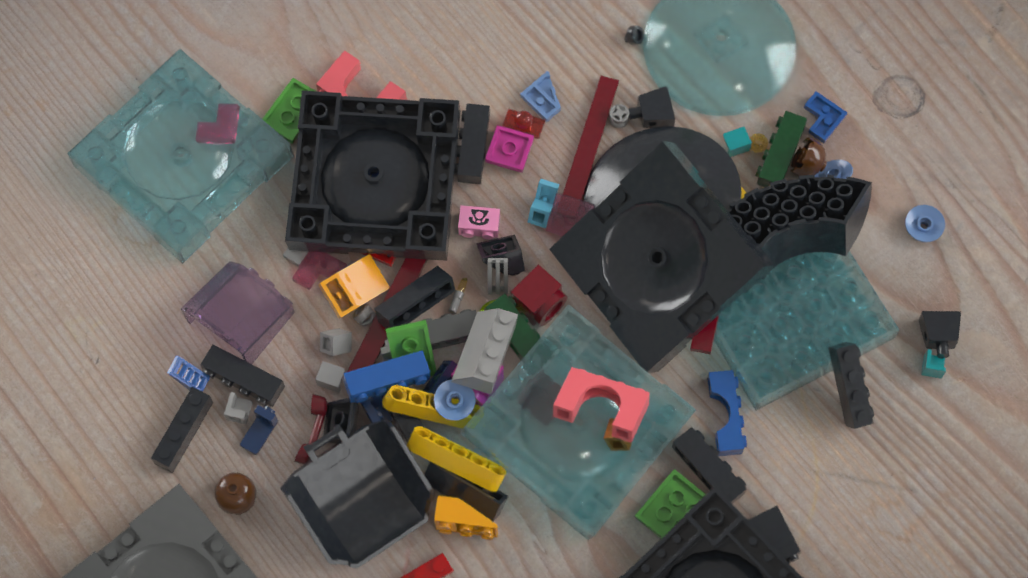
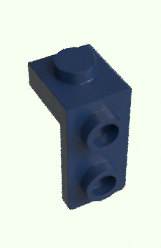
(260, 429)

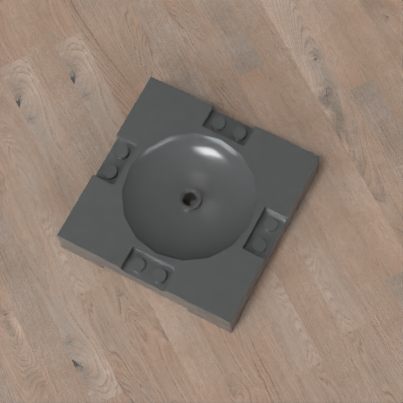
(166, 542)

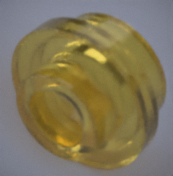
(759, 147)

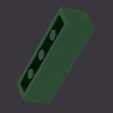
(782, 148)
(523, 337)

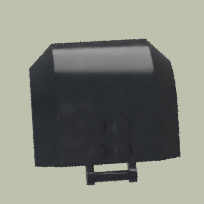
(359, 493)

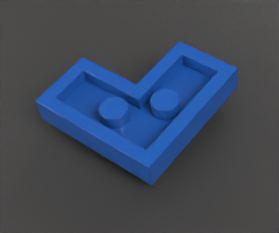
(828, 116)

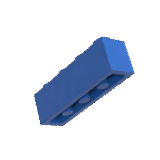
(380, 377)

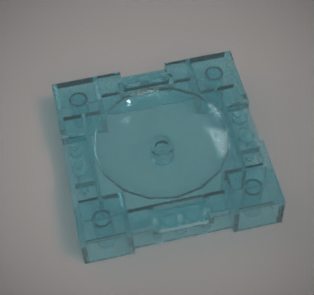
(170, 195)
(557, 458)

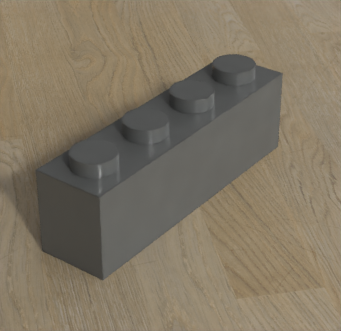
(450, 328)

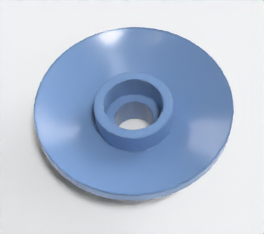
(838, 168)
(925, 215)
(443, 398)

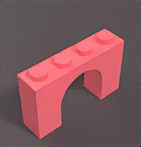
(343, 72)
(584, 385)

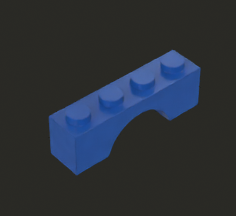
(723, 387)

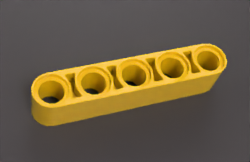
(420, 405)
(456, 458)

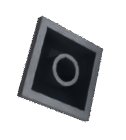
(503, 248)

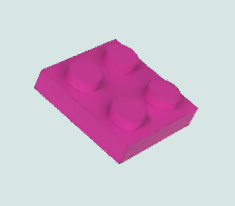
(509, 149)

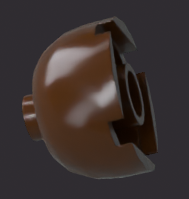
(809, 159)
(235, 493)

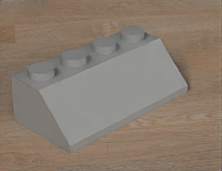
(485, 349)

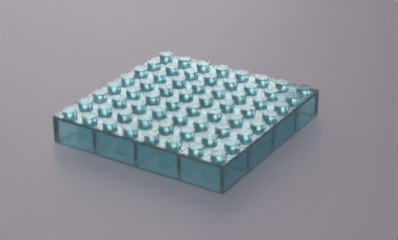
(784, 324)

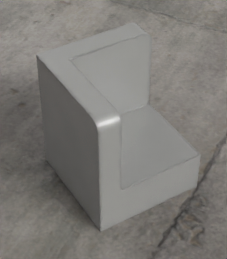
(335, 341)
(330, 376)
(238, 409)

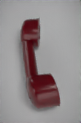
(319, 408)

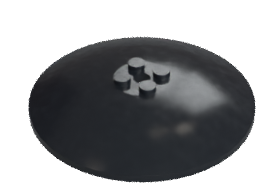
(704, 153)

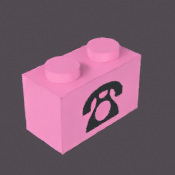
(479, 222)

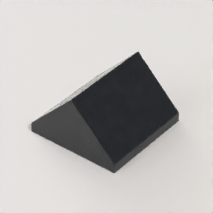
(341, 413)

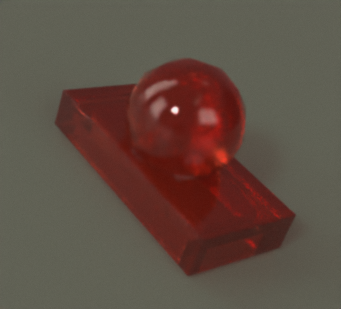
(524, 122)

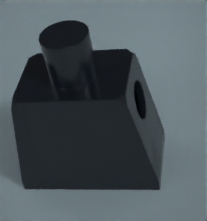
(654, 109)
(940, 330)

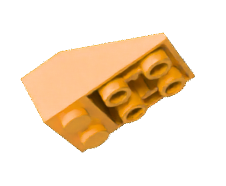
(354, 286)
(457, 516)

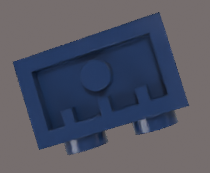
(441, 375)
(375, 410)

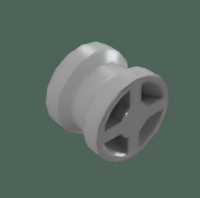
(619, 111)

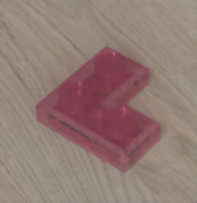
(221, 131)
(314, 265)

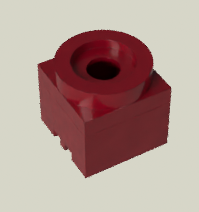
(539, 296)

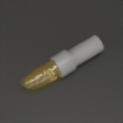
(458, 296)

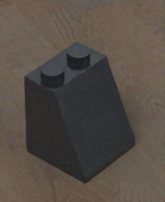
(776, 531)

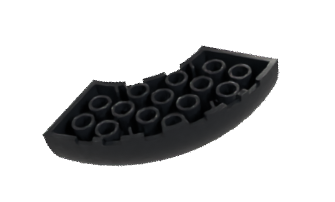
(804, 215)

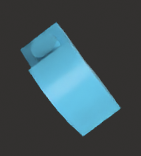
(543, 203)

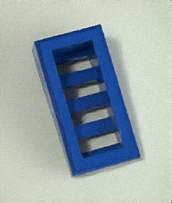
(198, 380)

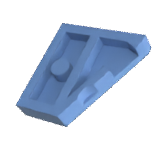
(542, 97)

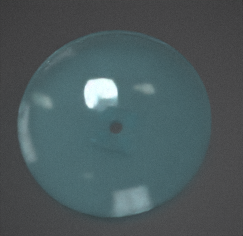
(717, 74)

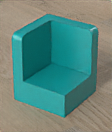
(737, 141)
(933, 366)

